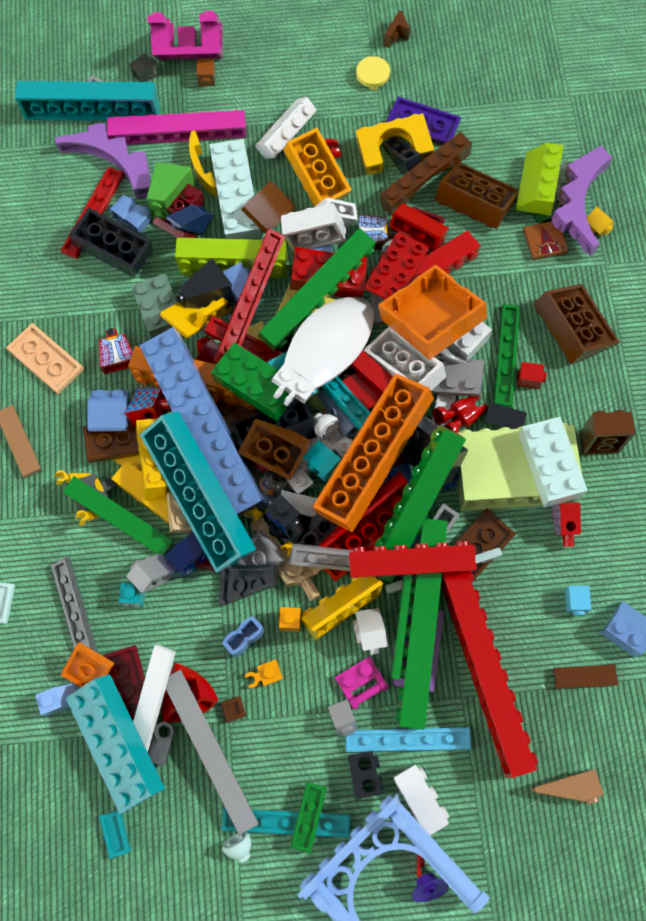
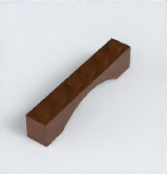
(447, 155)

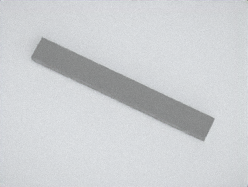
(210, 753)

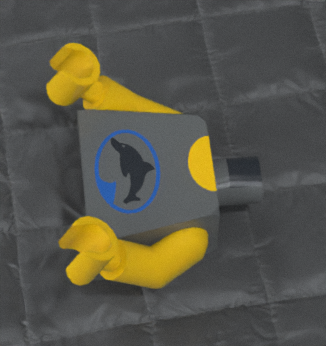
(94, 482)

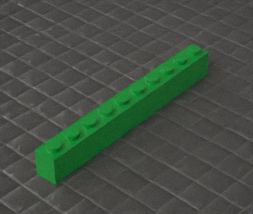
(421, 635)

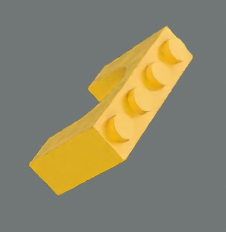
(410, 128)

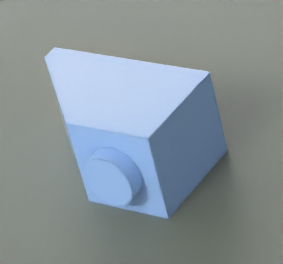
(54, 699)

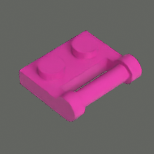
(357, 677)

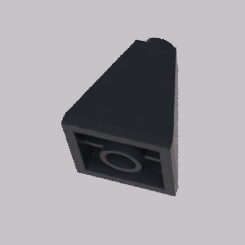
(204, 287)

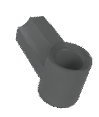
(160, 745)

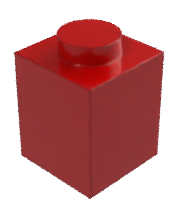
(531, 375)

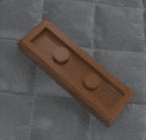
(585, 676)

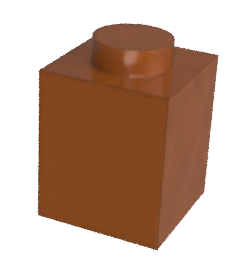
(206, 71)

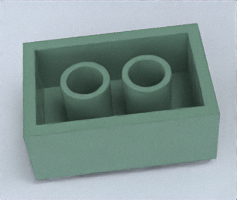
(152, 298)

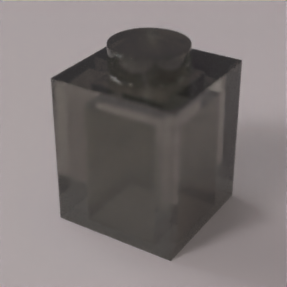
(143, 68)

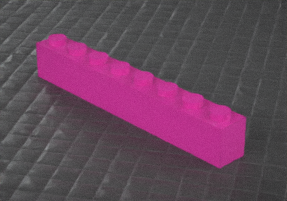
(178, 127)

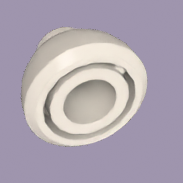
(325, 425)

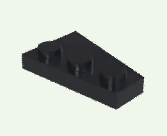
(245, 581)

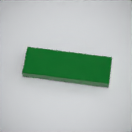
(308, 817)

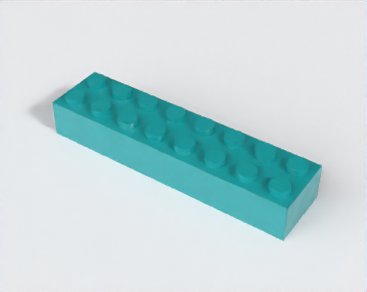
(85, 100)
(197, 491)

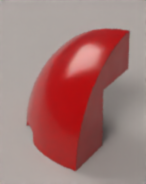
(200, 688)

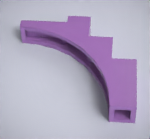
(114, 150)
(572, 214)

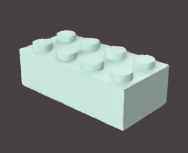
(552, 462)

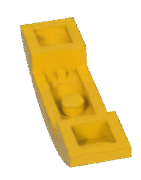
(205, 179)

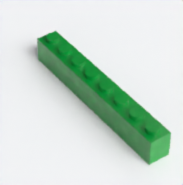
(316, 289)
(421, 490)

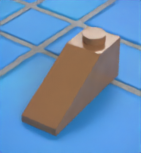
(577, 787)

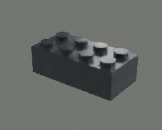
(111, 242)
(294, 418)
(420, 440)

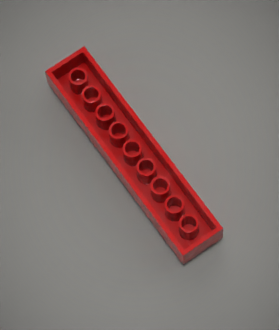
(487, 675)

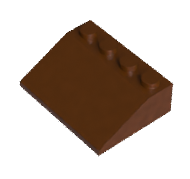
(476, 195)
(575, 322)

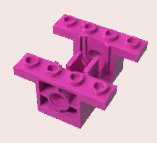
(163, 38)

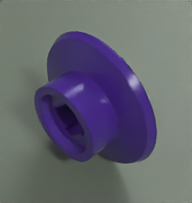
(429, 888)

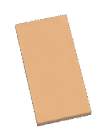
(45, 358)

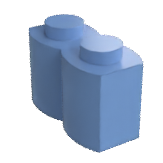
(131, 214)
(247, 633)

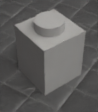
(343, 718)

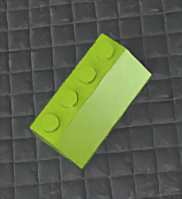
(540, 179)

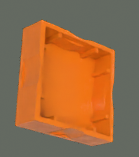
(433, 312)

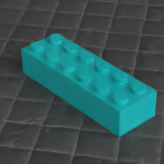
(114, 743)

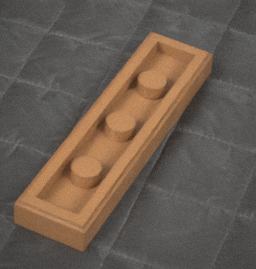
(19, 442)

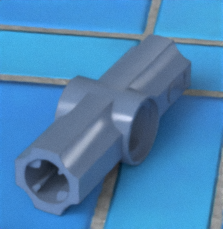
(345, 424)

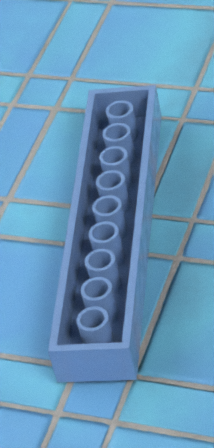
(190, 396)

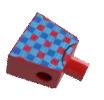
(146, 404)

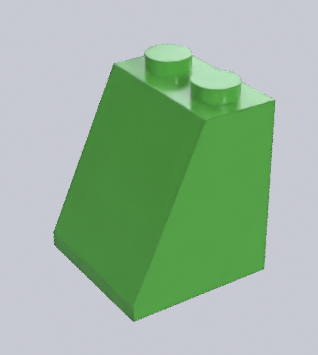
(166, 185)

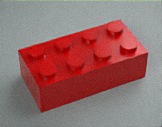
(309, 261)

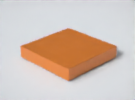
(85, 666)

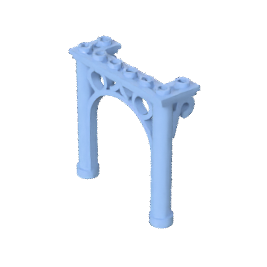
(423, 844)

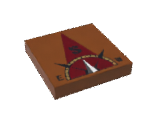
(545, 241)

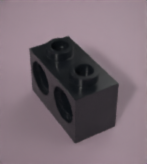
(359, 775)

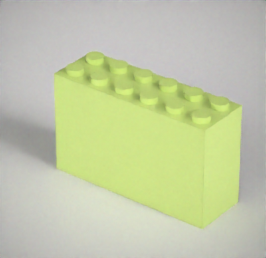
(498, 472)

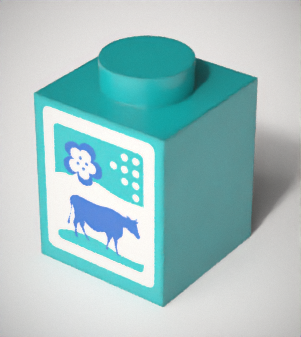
(131, 596)

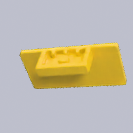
(190, 320)

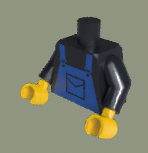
(283, 515)

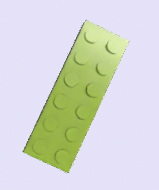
(195, 252)

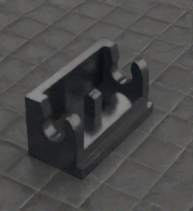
(504, 416)

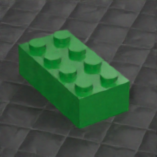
(250, 380)

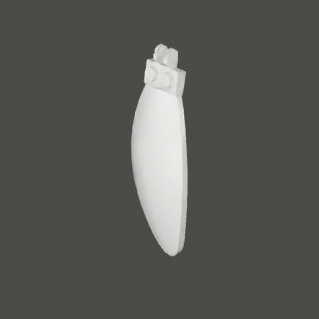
(324, 347)

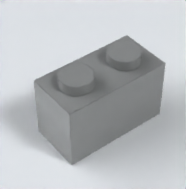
(150, 572)

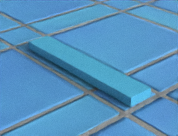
(409, 739)

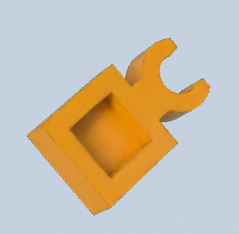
(268, 674)

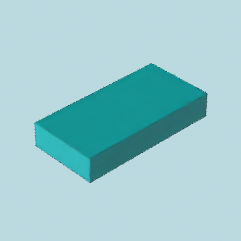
(114, 834)

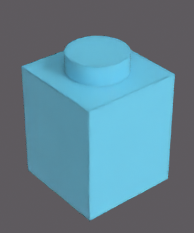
(578, 600)

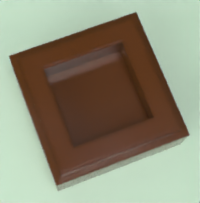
(233, 709)

